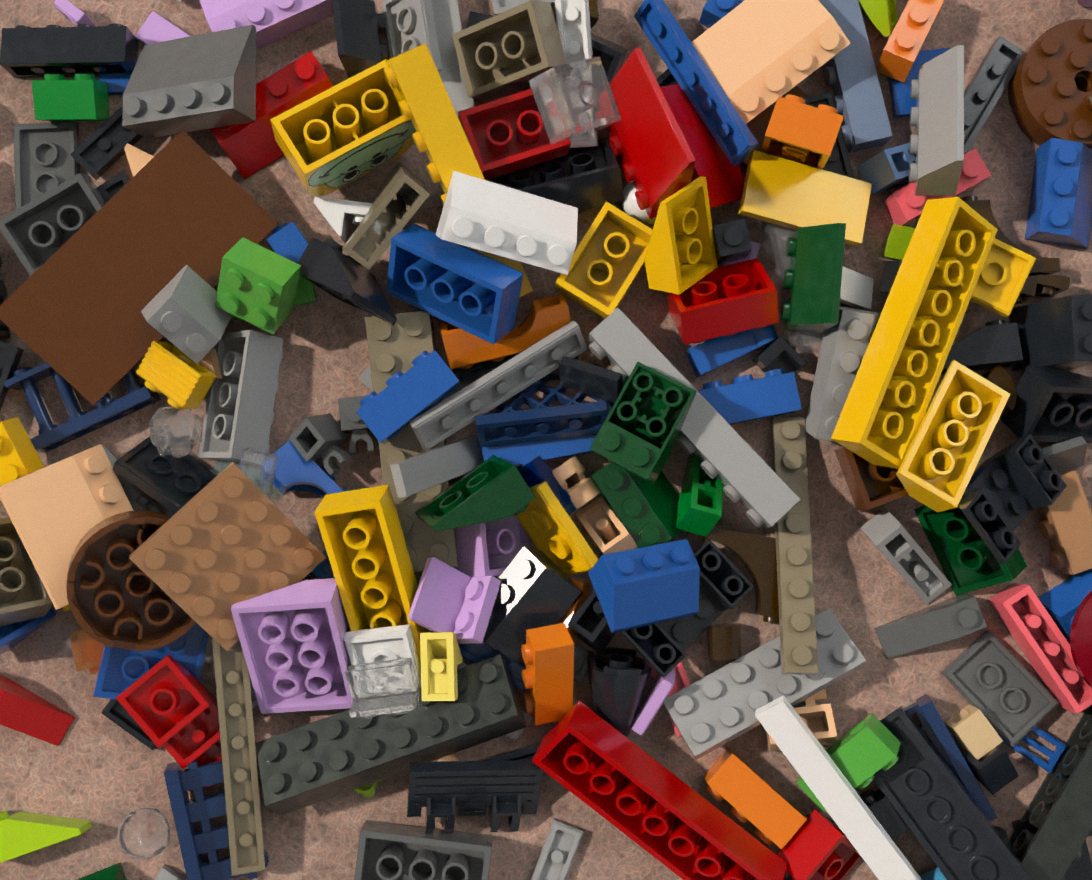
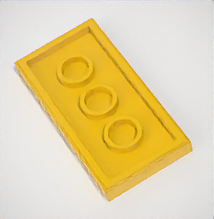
(803, 196)

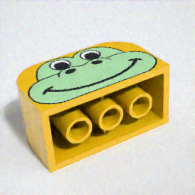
(344, 131)

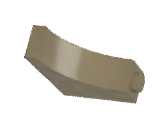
(393, 207)

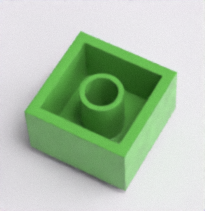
(257, 285)

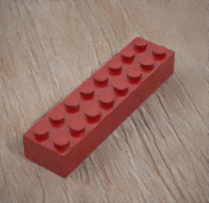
(650, 802)

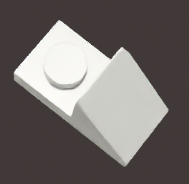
(339, 212)

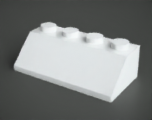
(508, 223)

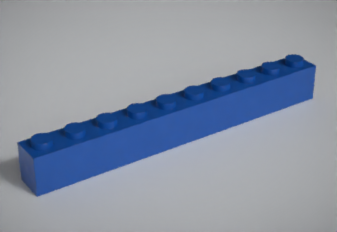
(735, 402)

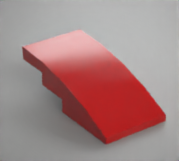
(723, 180)
(176, 713)

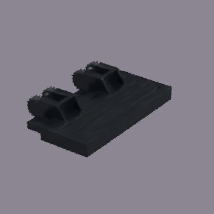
(473, 788)

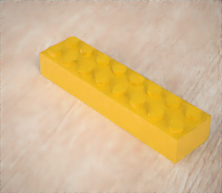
(915, 332)

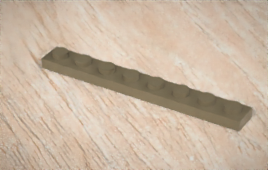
(794, 551)
(239, 759)

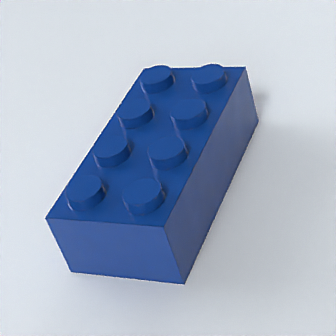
(453, 283)

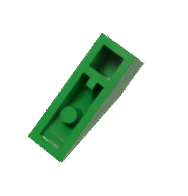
(699, 499)

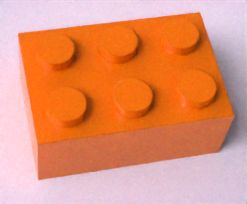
(802, 131)

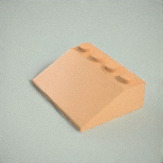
(768, 49)
(58, 508)

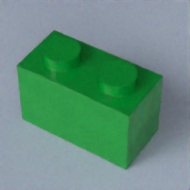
(70, 99)

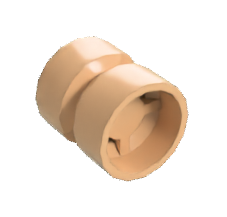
(584, 488)

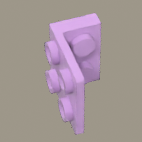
(454, 602)

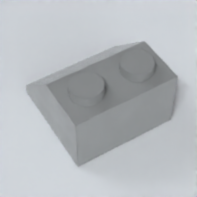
(188, 314)

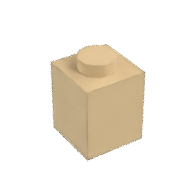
(974, 732)

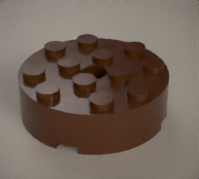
(1055, 85)
(102, 592)

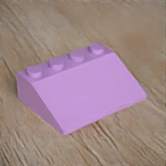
(270, 17)
(296, 647)

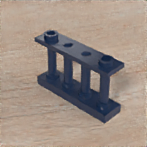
(79, 421)

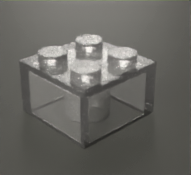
(574, 99)

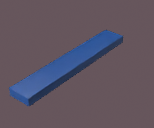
(696, 80)

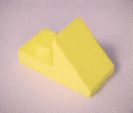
(439, 666)

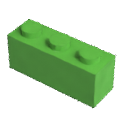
(861, 754)

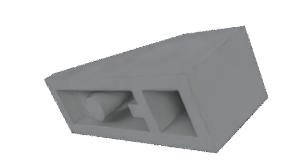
(906, 555)

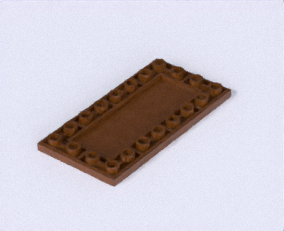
(90, 294)

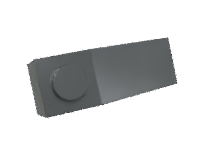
(931, 626)

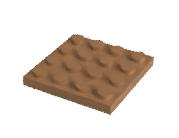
(224, 551)

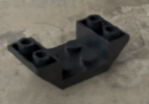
(1006, 491)
(719, 590)

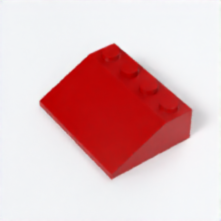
(648, 136)

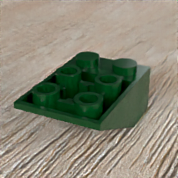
(644, 422)

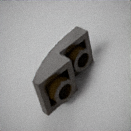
(1043, 286)

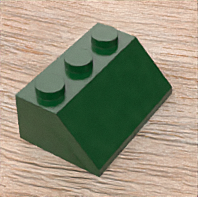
(813, 278)
(641, 507)
(963, 553)

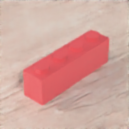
(1042, 645)

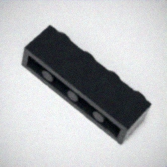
(68, 50)

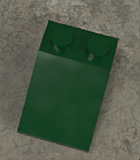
(483, 495)

